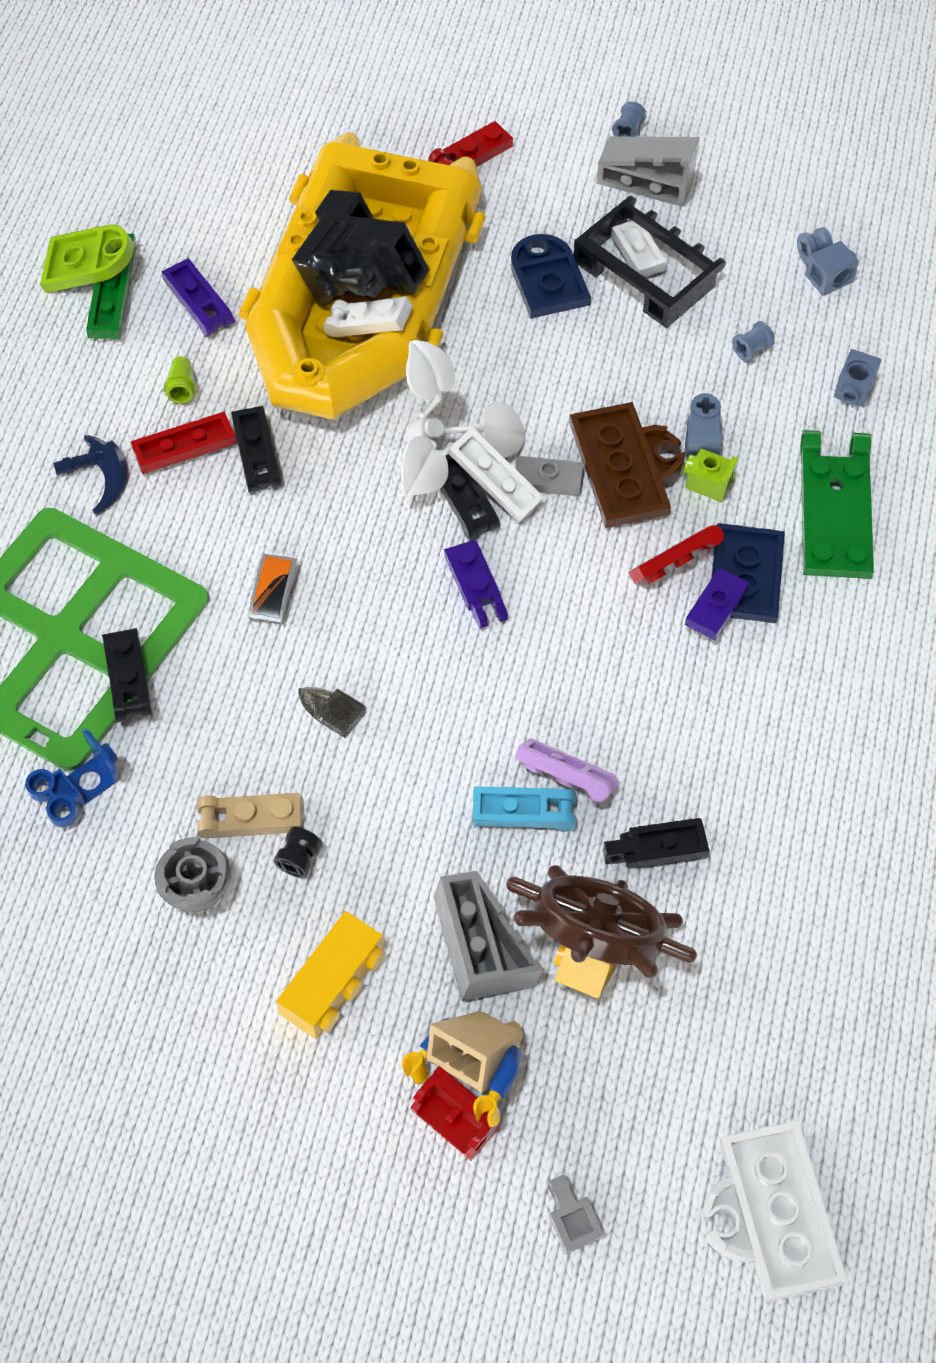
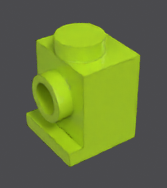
(710, 474)

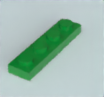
(109, 303)

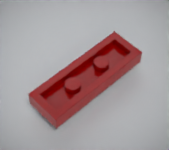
(183, 442)

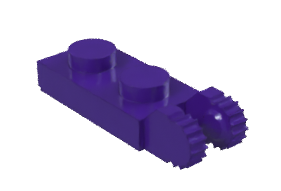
(475, 581)

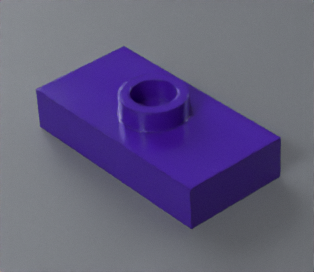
(716, 604)

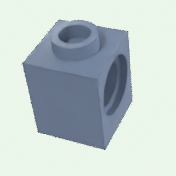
(832, 268)
(857, 378)

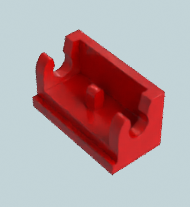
(450, 1112)

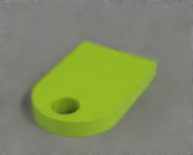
(85, 257)

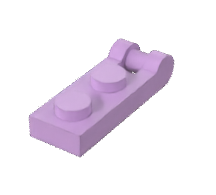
(568, 769)

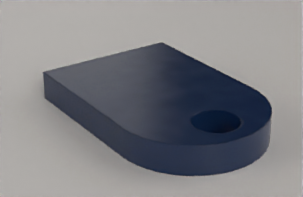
(548, 279)

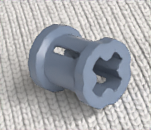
(631, 117)
(754, 340)

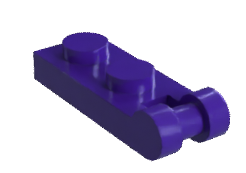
(197, 296)

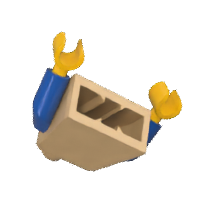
(476, 1052)

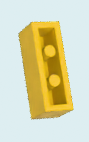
(331, 975)

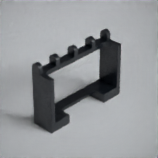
(657, 302)

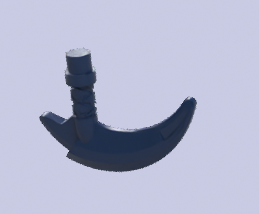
(109, 460)

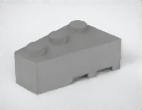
(650, 166)
(480, 941)

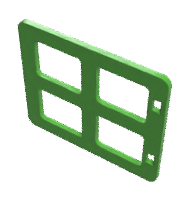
(63, 633)

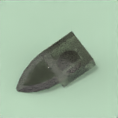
(332, 709)

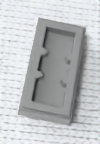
(551, 474)

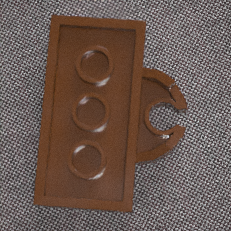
(626, 463)

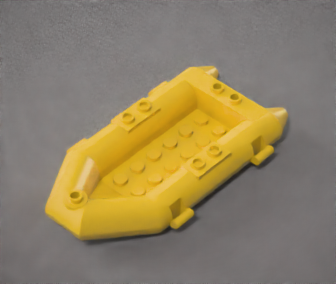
(284, 322)

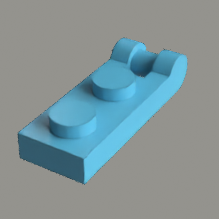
(524, 807)

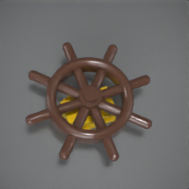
(598, 928)

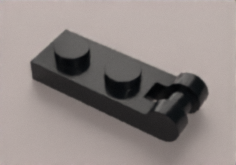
(255, 448)
(467, 497)
(127, 674)

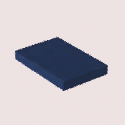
(758, 559)

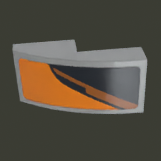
(272, 588)

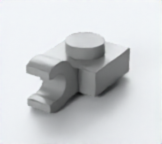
(574, 1220)

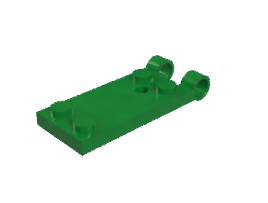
(836, 522)

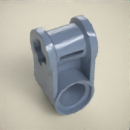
(704, 425)

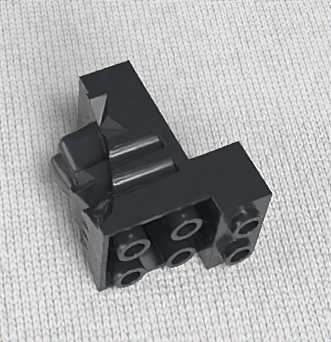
(356, 252)

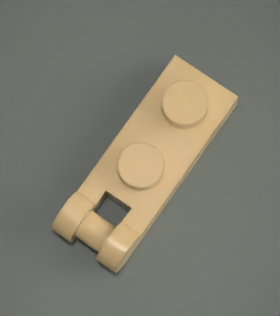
(248, 815)

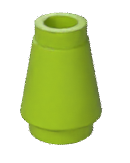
(180, 381)

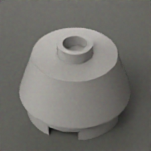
(192, 875)

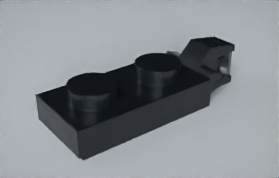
(658, 844)

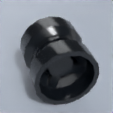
(298, 852)

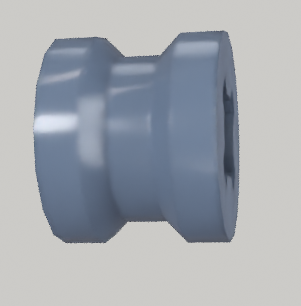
(810, 243)

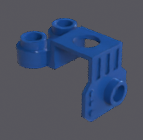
(65, 790)

